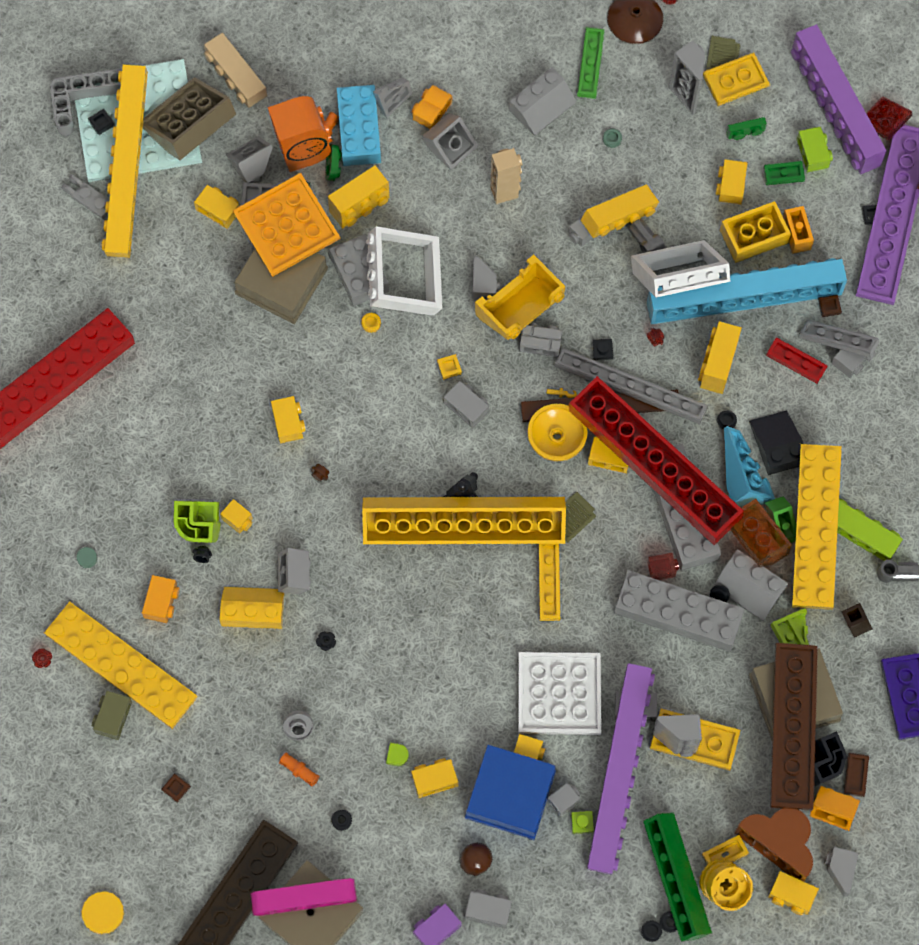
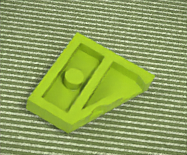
(792, 628)

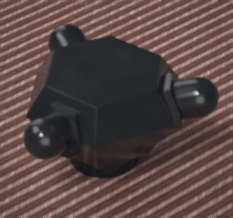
(465, 487)

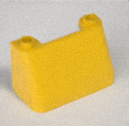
(521, 300)

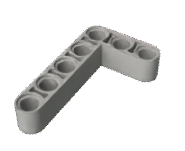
(70, 93)

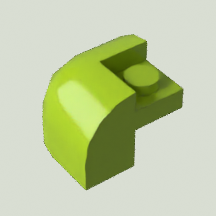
(197, 520)

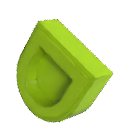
(397, 755)

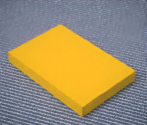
(735, 79)

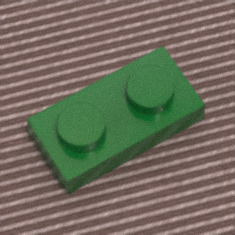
(740, 130)
(784, 173)

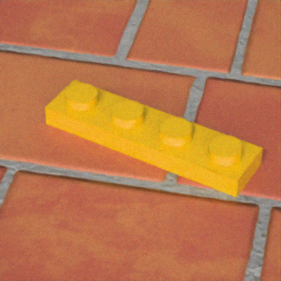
(549, 582)

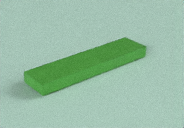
(590, 62)

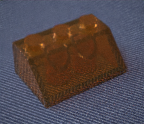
(761, 535)

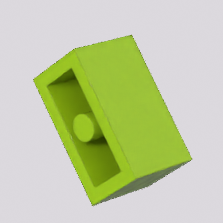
(814, 149)

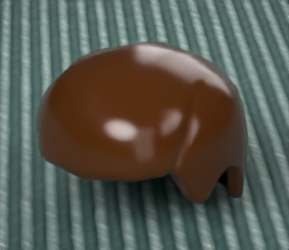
(475, 859)

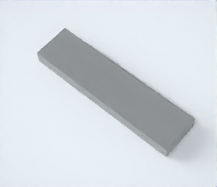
(839, 338)

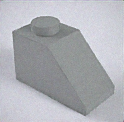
(484, 280)
(842, 868)

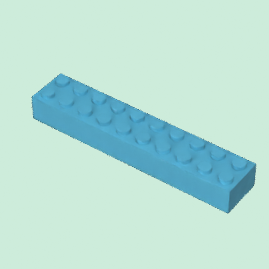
(752, 291)

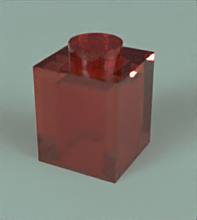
(662, 566)

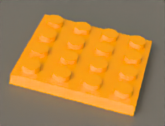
(286, 224)

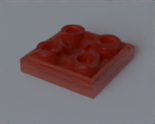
(888, 117)

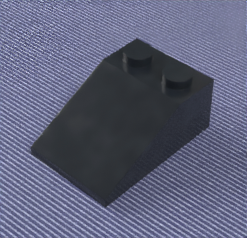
(777, 441)

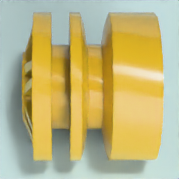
(733, 892)

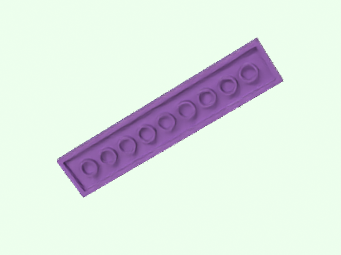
(892, 219)

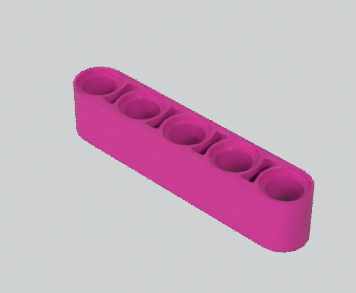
(303, 897)

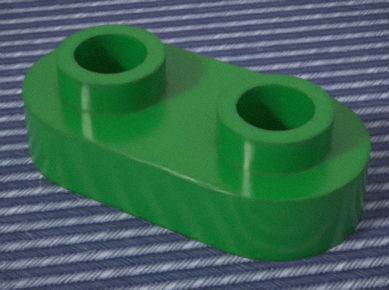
(332, 163)

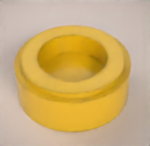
(371, 322)

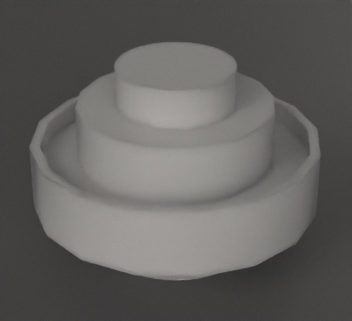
(298, 725)

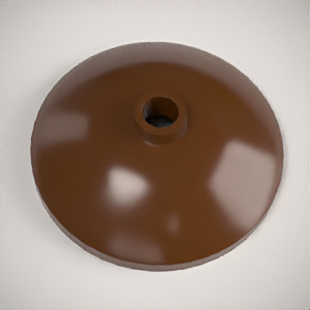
(635, 27)

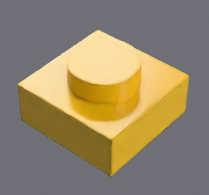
(449, 366)

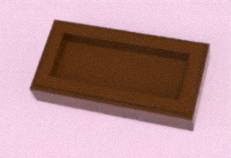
(856, 774)

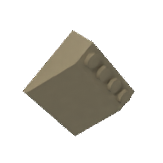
(188, 118)

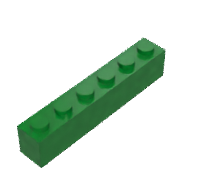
(677, 877)

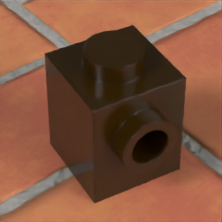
(857, 620)

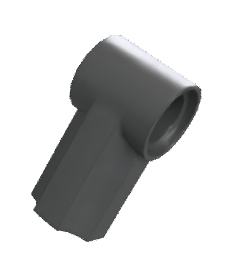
(646, 238)
(900, 571)

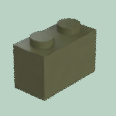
(112, 715)

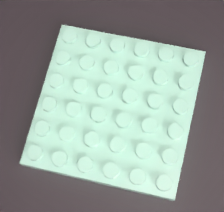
(162, 82)

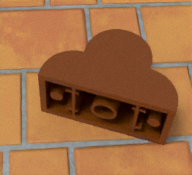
(780, 840)

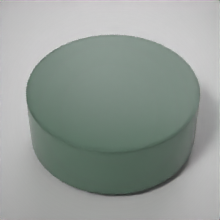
(612, 138)
(86, 557)

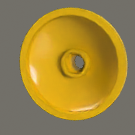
(556, 420)

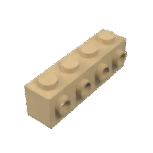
(235, 70)
(505, 175)

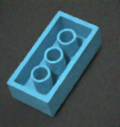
(358, 125)

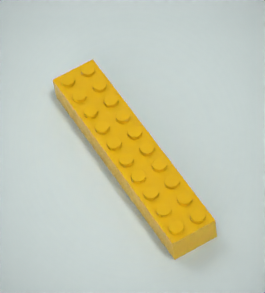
(464, 520)

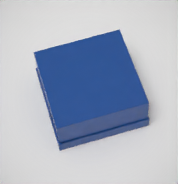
(510, 792)

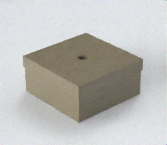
(285, 292)
(827, 703)
(312, 925)

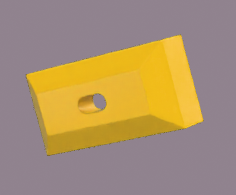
(734, 846)

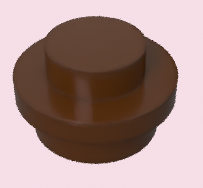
(319, 472)

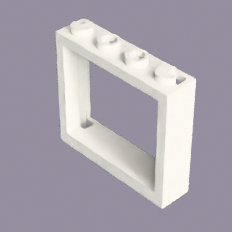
(432, 271)
(682, 280)

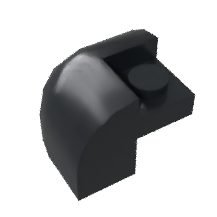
(829, 758)

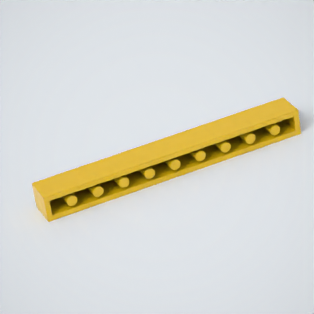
(125, 161)

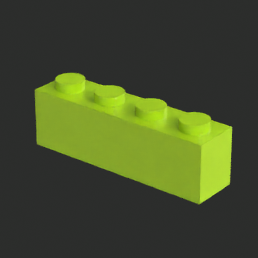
(866, 532)

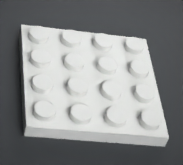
(559, 693)

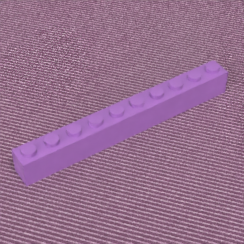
(619, 769)

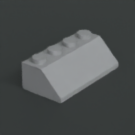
(688, 75)

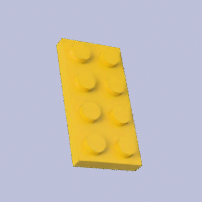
(716, 746)

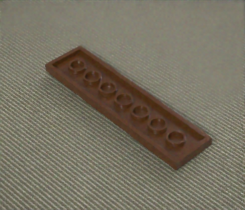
(794, 726)

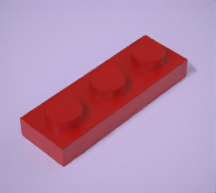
(796, 360)

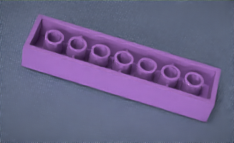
(838, 100)

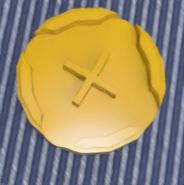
(102, 912)

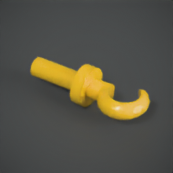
(560, 392)

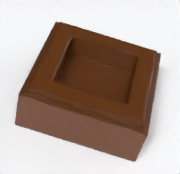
(829, 306)
(176, 788)

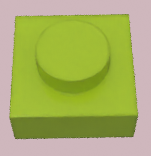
(582, 822)

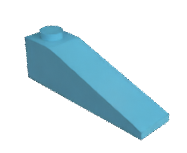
(741, 471)

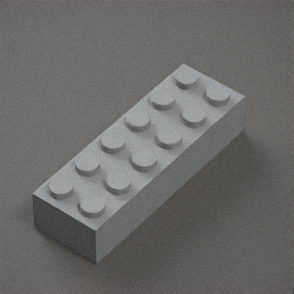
(687, 542)
(679, 611)

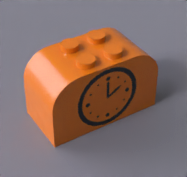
(301, 132)

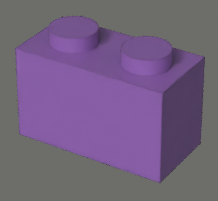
(437, 927)

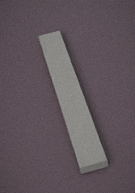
(632, 386)

